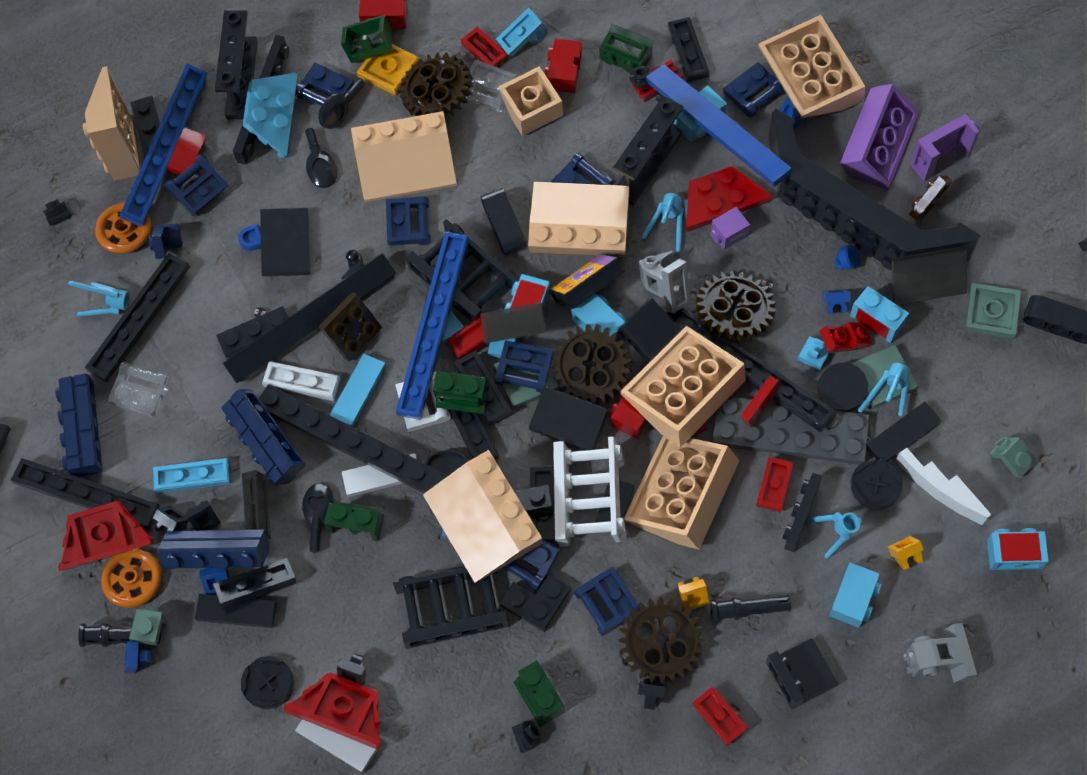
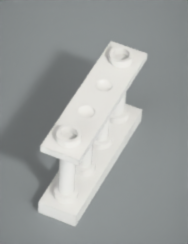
(564, 481)

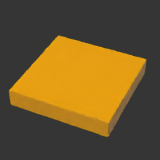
(388, 69)

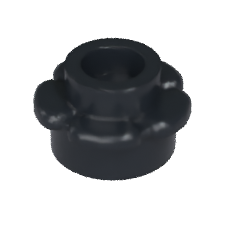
(639, 82)

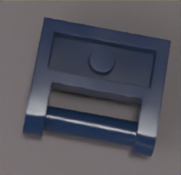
(323, 80)
(750, 84)
(568, 173)
(201, 191)
(399, 221)
(524, 358)
(542, 558)
(614, 595)

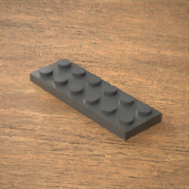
(786, 434)

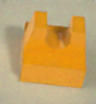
(906, 548)
(693, 594)

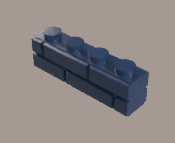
(79, 425)
(262, 437)
(213, 549)

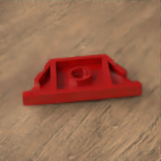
(720, 192)
(100, 535)
(341, 708)

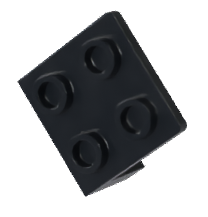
(801, 673)

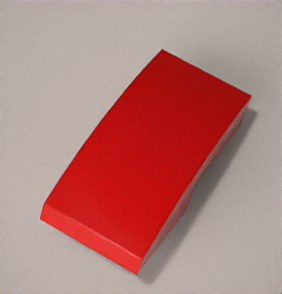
(186, 150)
(846, 338)

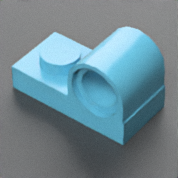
(523, 30)

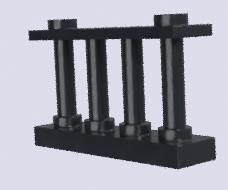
(235, 62)
(649, 148)
(469, 308)
(442, 628)

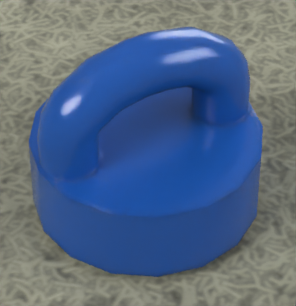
(847, 257)

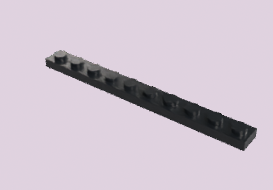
(350, 440)

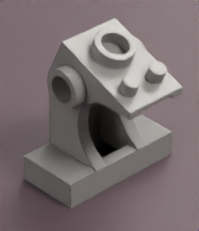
(658, 277)
(925, 659)

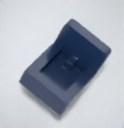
(163, 238)

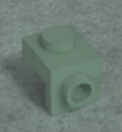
(1014, 455)
(147, 626)

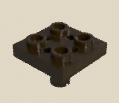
(345, 321)

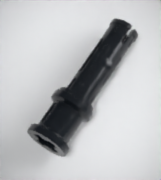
(737, 608)
(104, 635)

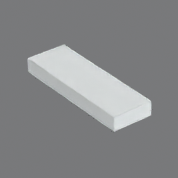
(301, 381)
(367, 479)
(345, 749)

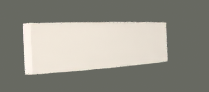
(949, 492)

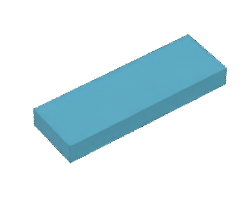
(358, 389)
(191, 475)

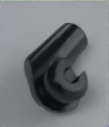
(355, 261)

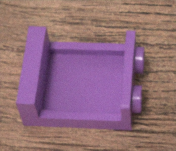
(960, 134)

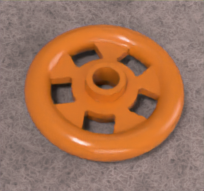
(123, 246)
(149, 588)

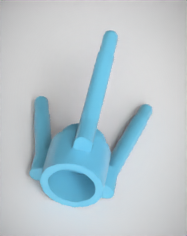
(669, 208)
(116, 298)
(896, 378)
(844, 526)

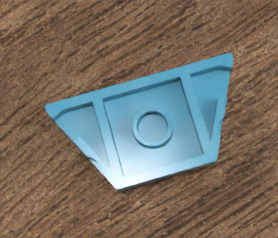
(271, 109)

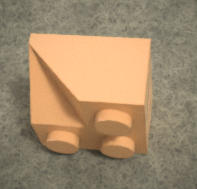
(531, 101)

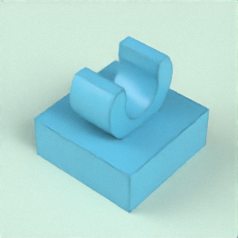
(814, 353)

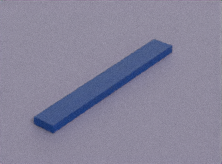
(720, 126)
(163, 145)
(432, 326)

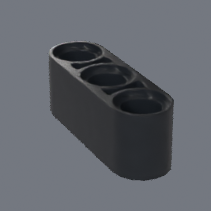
(503, 221)
(1056, 318)

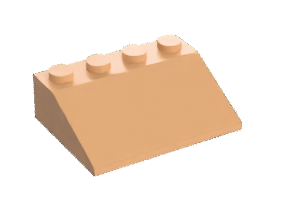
(813, 69)
(111, 129)
(403, 156)
(578, 219)
(684, 385)
(682, 490)
(482, 517)

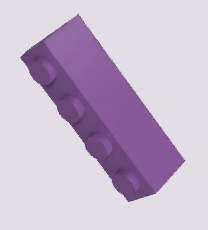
(880, 136)

